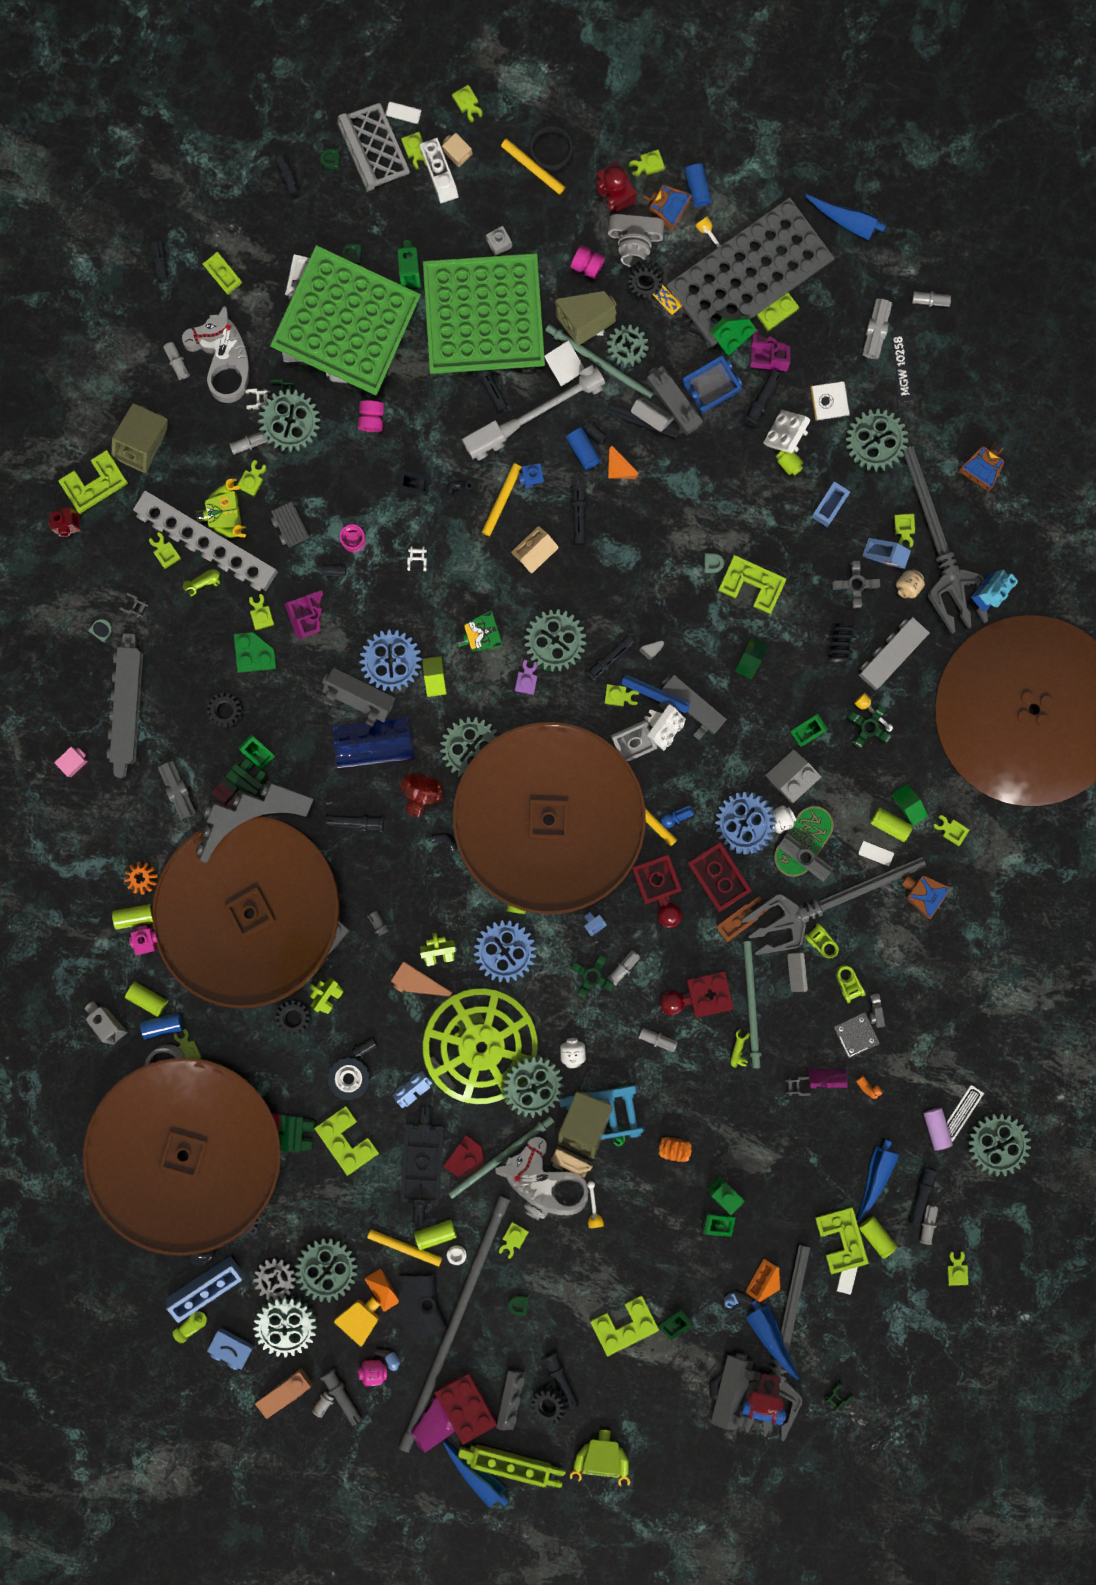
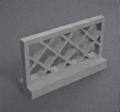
(360, 156)

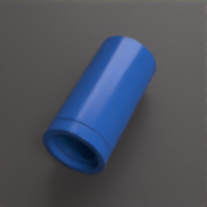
(698, 185)
(583, 448)
(161, 1026)

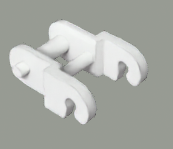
(265, 392)
(417, 558)

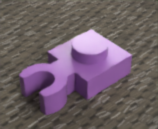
(526, 681)

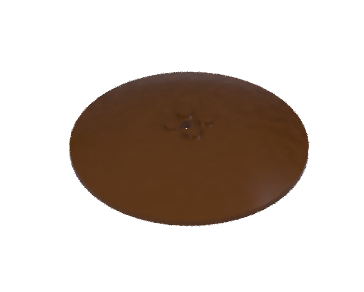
(987, 717)
(557, 774)
(205, 925)
(136, 1165)

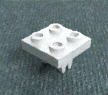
(787, 431)
(664, 726)

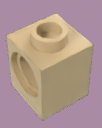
(456, 149)

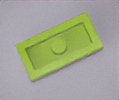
(222, 273)
(778, 311)

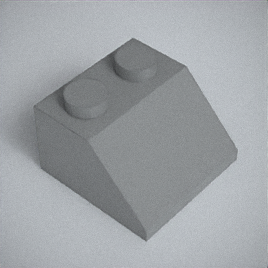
(793, 776)

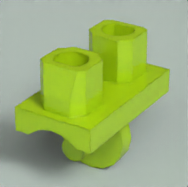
(436, 947)
(321, 994)

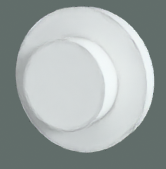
(456, 1255)

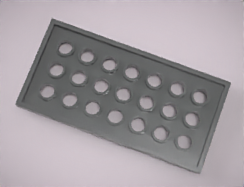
(741, 243)

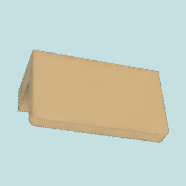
(535, 549)

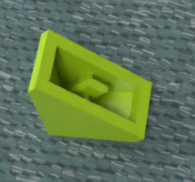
(434, 676)

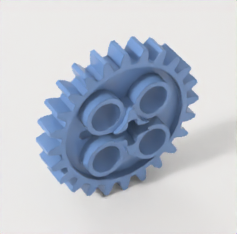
(408, 659)
(760, 832)
(490, 961)

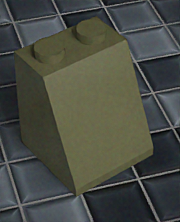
(586, 314)
(138, 437)
(585, 1124)

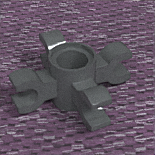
(856, 593)

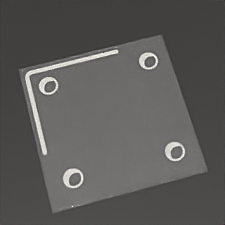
(856, 1035)

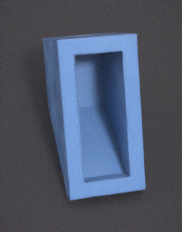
(887, 552)

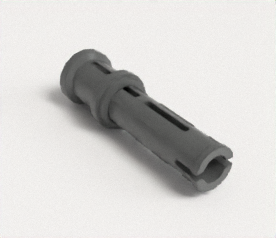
(337, 1389)

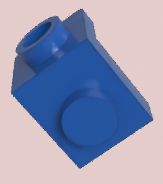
(531, 475)

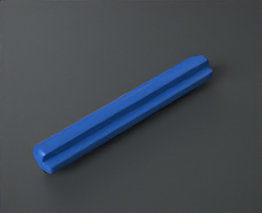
(655, 693)

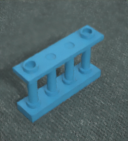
(610, 1095)

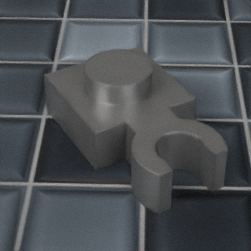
(876, 1015)

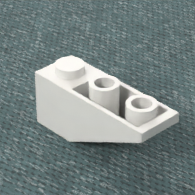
(439, 170)

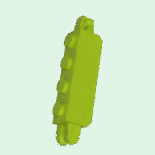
(511, 1465)

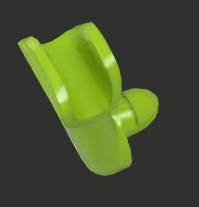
(207, 578)
(737, 1052)
(194, 1323)

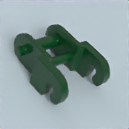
(282, 384)
(829, 1398)

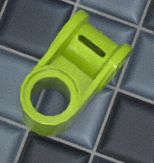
(821, 940)
(850, 984)

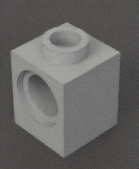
(499, 241)

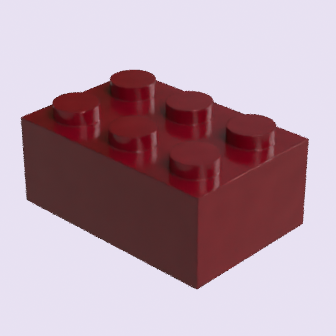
(719, 877)
(466, 1407)

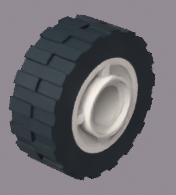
(336, 1078)

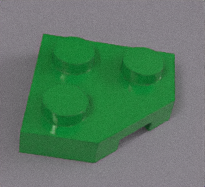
(732, 332)
(253, 653)

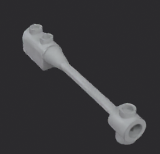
(493, 436)

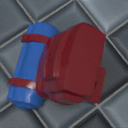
(765, 1406)

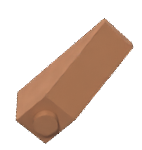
(415, 981)
(284, 1393)

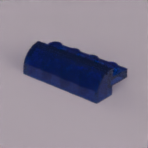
(372, 744)

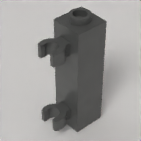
(674, 400)
(357, 695)
(699, 709)
(733, 1392)

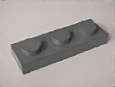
(511, 1400)

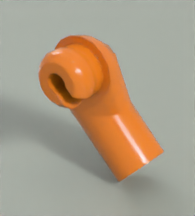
(866, 1088)

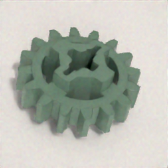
(635, 344)

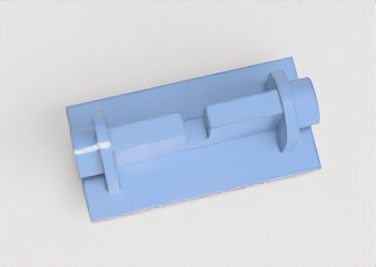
(418, 1083)

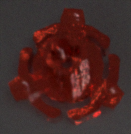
(420, 792)

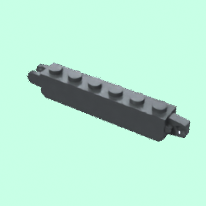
(126, 705)

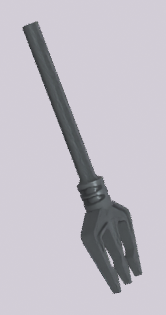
(952, 577)
(796, 916)
(785, 1389)

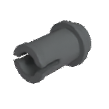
(378, 923)

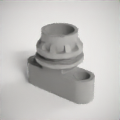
(635, 236)

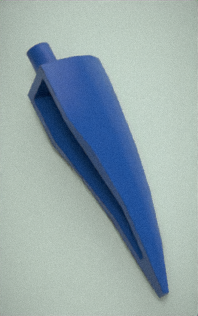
(851, 219)
(879, 1171)
(767, 1330)
(482, 1482)

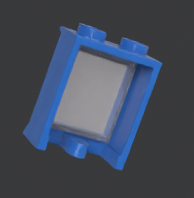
(712, 384)

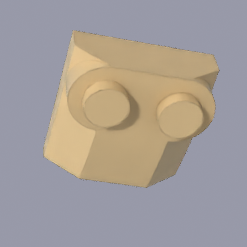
(570, 1161)

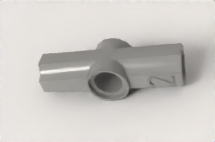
(877, 328)

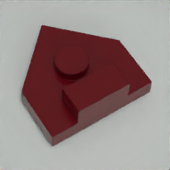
(466, 1158)

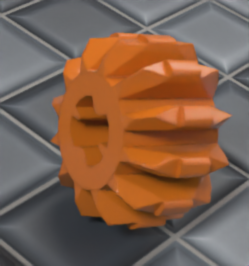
(135, 881)
(675, 1149)

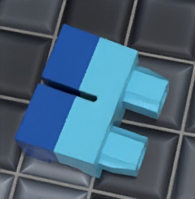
(994, 589)

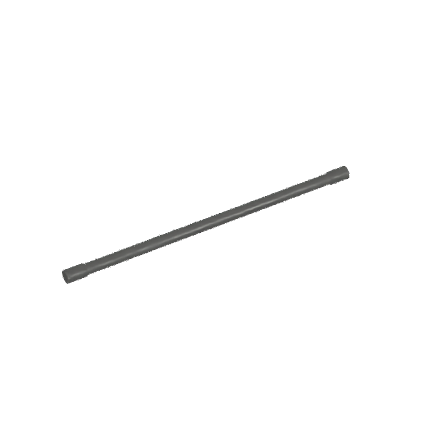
(498, 1213)

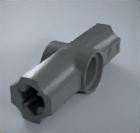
(177, 790)
(795, 849)

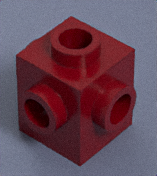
(64, 521)

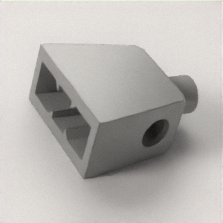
(108, 1029)

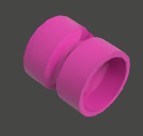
(587, 262)
(370, 418)
(353, 538)

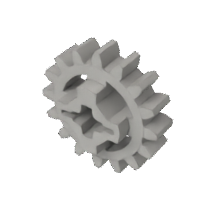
(282, 1282)

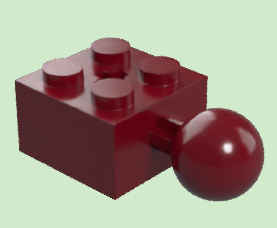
(615, 187)
(668, 914)
(673, 1002)

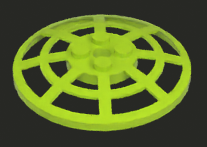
(471, 1037)

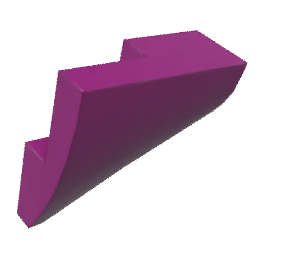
(768, 353)
(305, 614)
(827, 1078)
(433, 1427)

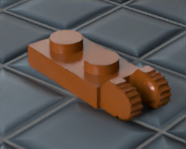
(733, 925)

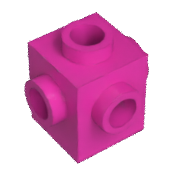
(138, 943)

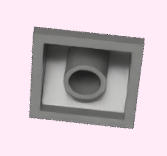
(633, 741)

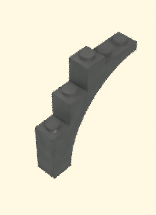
(222, 818)

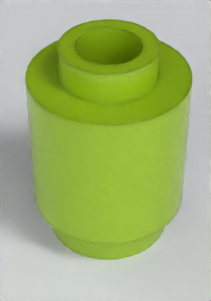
(790, 462)

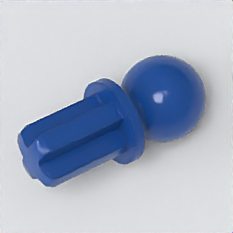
(668, 820)

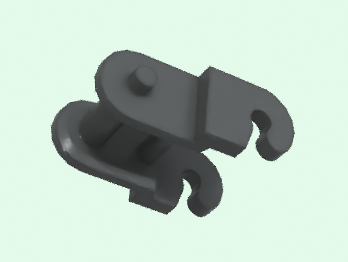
(143, 604)
(790, 1092)

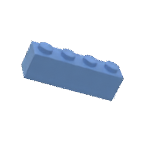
(204, 1289)

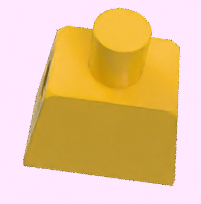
(359, 1319)

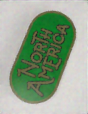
(812, 830)

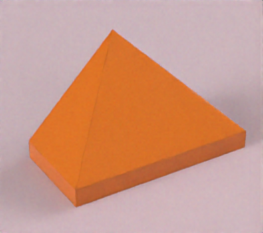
(619, 467)
(765, 1281)
(382, 1289)

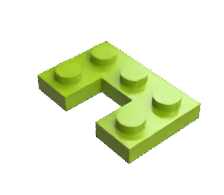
(86, 496)
(767, 581)
(331, 1134)
(845, 1223)
(628, 1334)

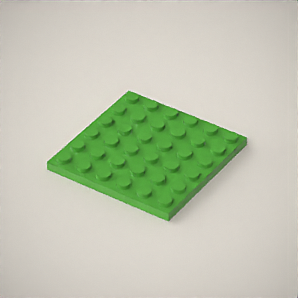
(483, 313)
(345, 320)

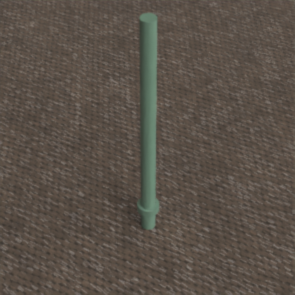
(558, 334)
(751, 1005)
(541, 1127)

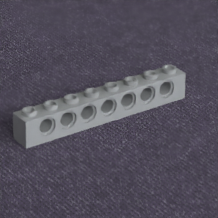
(148, 503)

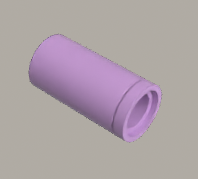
(938, 1129)

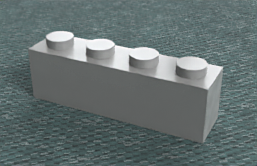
(894, 653)

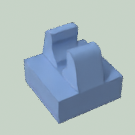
(594, 924)

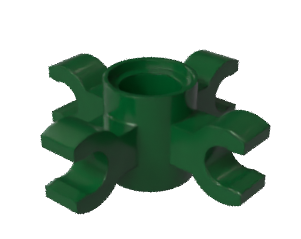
(862, 736)
(587, 984)

